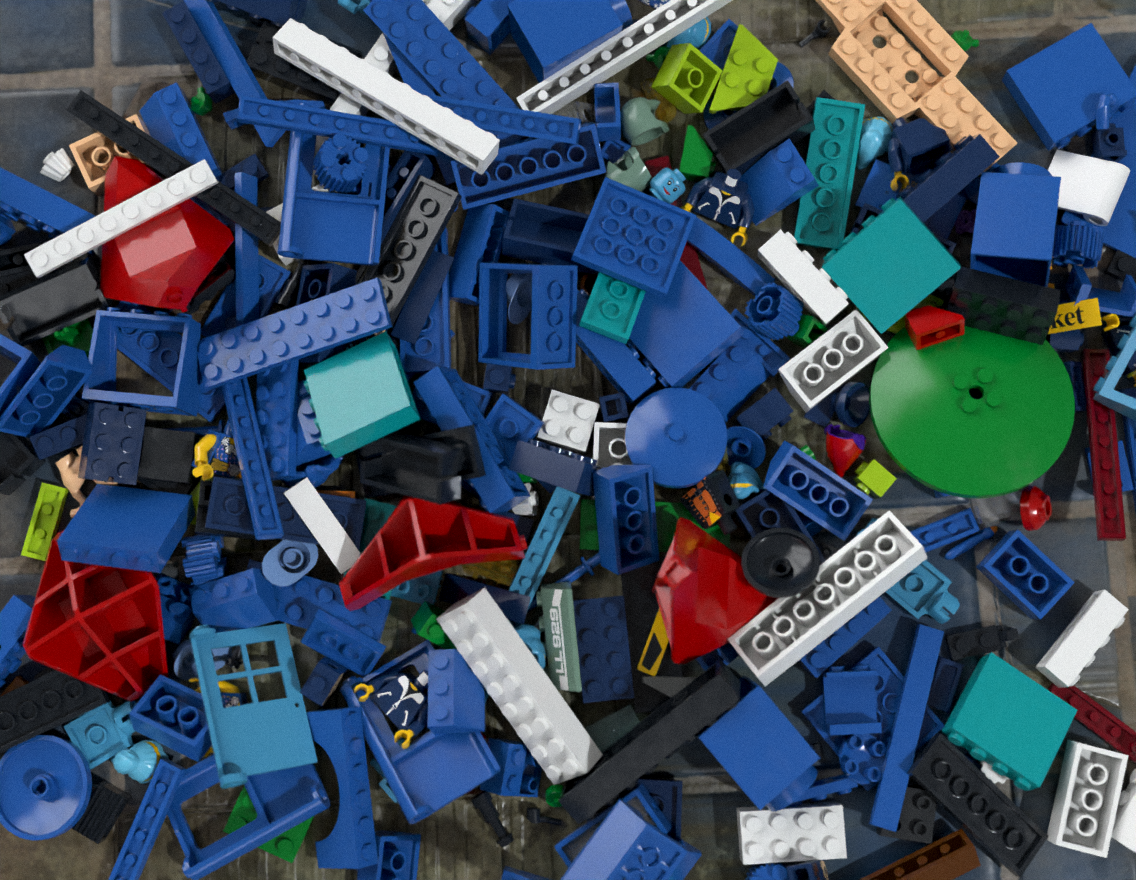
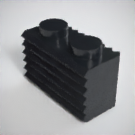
(102, 811)

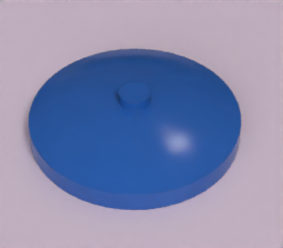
(677, 436)
(43, 787)

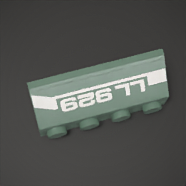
(560, 634)

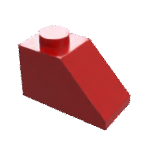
(932, 325)

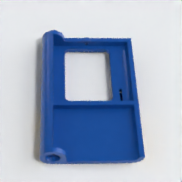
(327, 223)
(433, 766)
(279, 798)

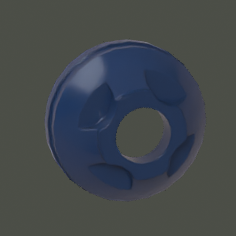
(852, 404)

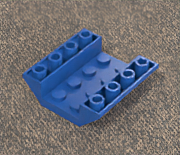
(631, 850)

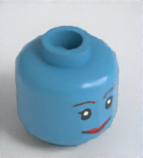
(667, 185)

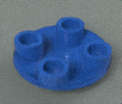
(862, 758)

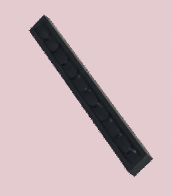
(170, 163)

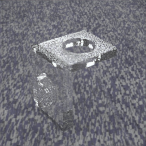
(576, 110)

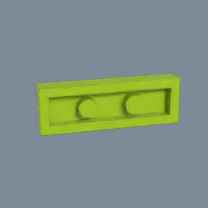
(44, 521)

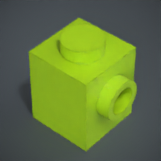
(873, 479)

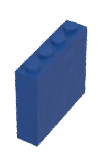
(1064, 84)
(682, 330)
(127, 528)

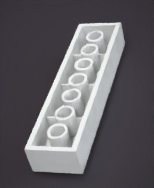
(840, 591)
(519, 687)

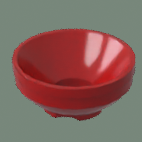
(1034, 508)

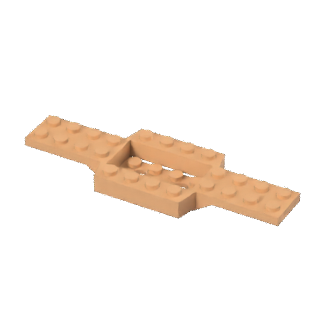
(883, 70)

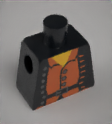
(713, 502)

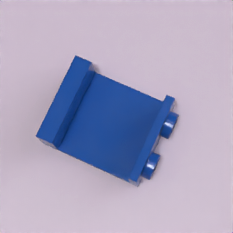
(1109, 301)
(850, 700)

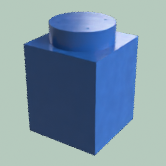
(563, 30)
(1016, 222)
(761, 750)

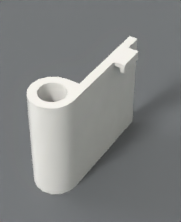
(1088, 185)

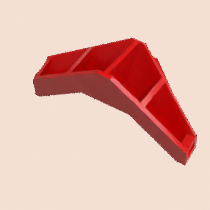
(163, 257)
(427, 539)
(703, 593)
(98, 625)

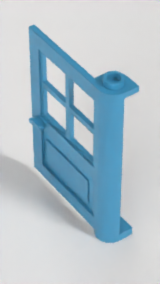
(259, 734)

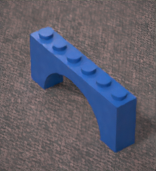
(353, 837)

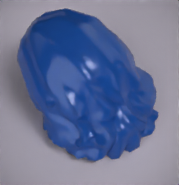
(316, 471)

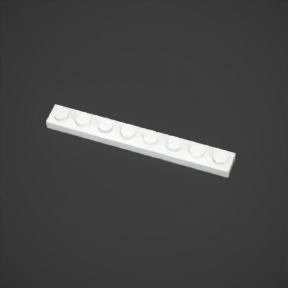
(121, 218)

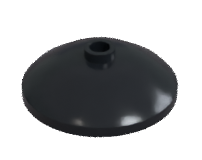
(779, 550)

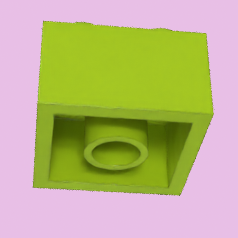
(686, 78)

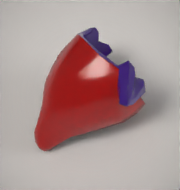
(843, 447)

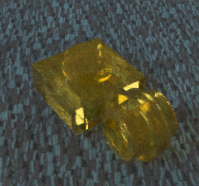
(666, 111)

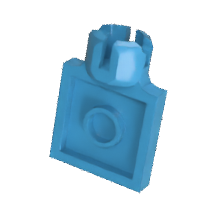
(925, 593)
(102, 732)

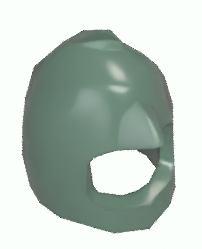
(639, 121)
(629, 171)

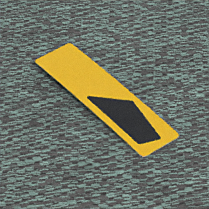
(654, 647)

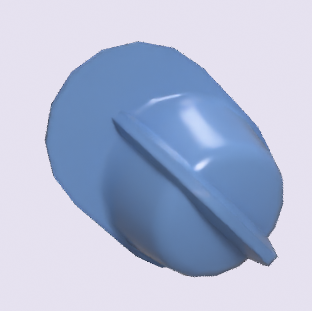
(519, 296)
(289, 562)
(185, 664)

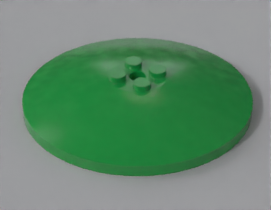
(968, 443)

